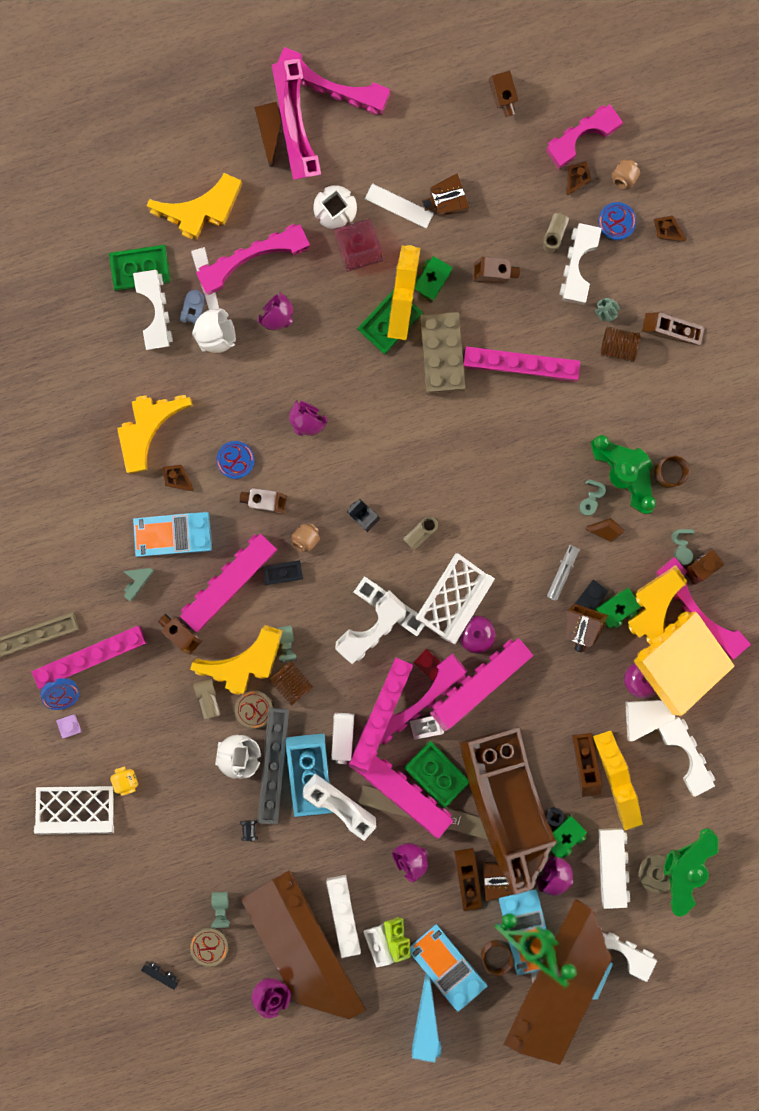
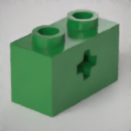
(440, 270)
(630, 608)
(576, 836)

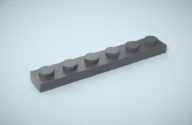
(273, 765)

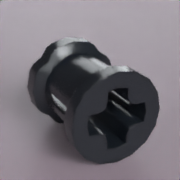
(560, 817)
(248, 830)

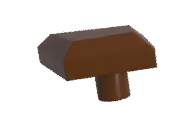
(577, 177)
(668, 229)
(177, 478)
(606, 529)

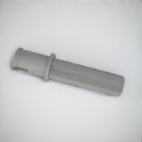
(563, 572)

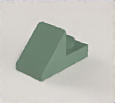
(141, 577)

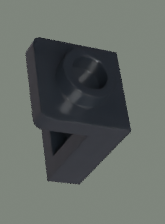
(363, 515)

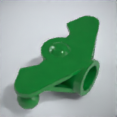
(628, 470)
(688, 871)
(524, 946)

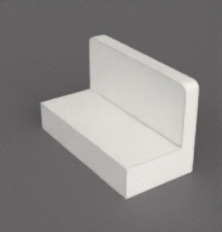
(378, 945)

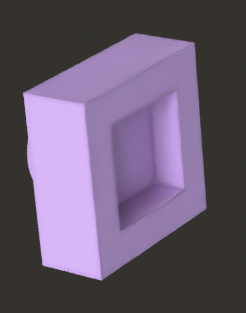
(68, 726)

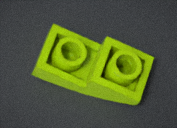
(397, 943)

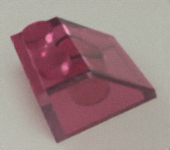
(358, 245)

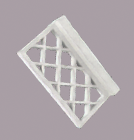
(475, 593)
(69, 827)

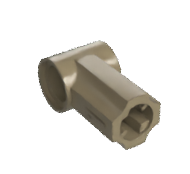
(555, 231)
(419, 534)
(205, 693)

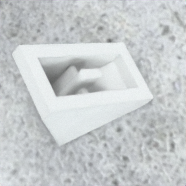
(425, 727)

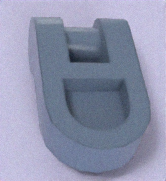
(193, 300)

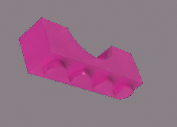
(603, 122)

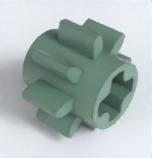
(607, 309)

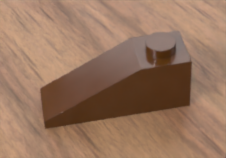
(270, 127)
(672, 328)
(587, 765)
(468, 879)

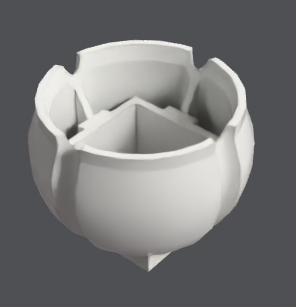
(339, 220)
(214, 331)
(244, 758)

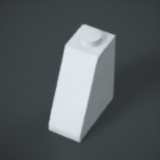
(645, 717)
(342, 737)

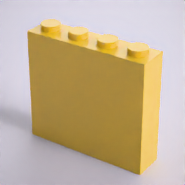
(683, 663)

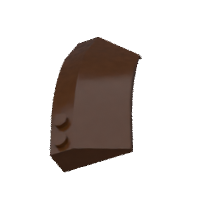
(508, 805)
(301, 948)
(551, 1010)

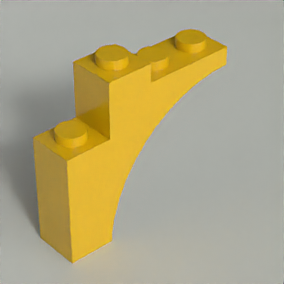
(193, 214)
(403, 292)
(148, 417)
(656, 598)
(238, 669)
(619, 780)

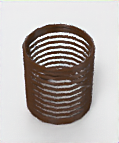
(632, 341)
(685, 471)
(293, 683)
(499, 971)

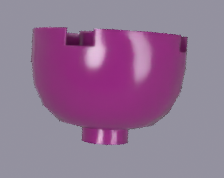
(277, 313)
(305, 419)
(477, 635)
(637, 683)
(412, 860)
(556, 877)
(270, 997)

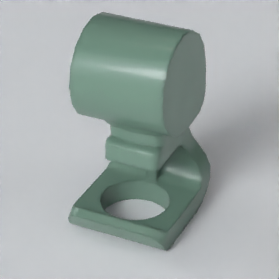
(589, 505)
(682, 553)
(286, 640)
(220, 903)

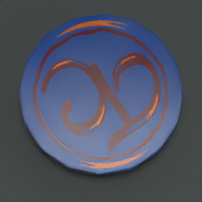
(617, 221)
(235, 460)
(59, 694)

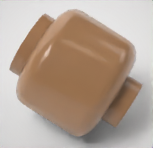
(625, 174)
(305, 537)

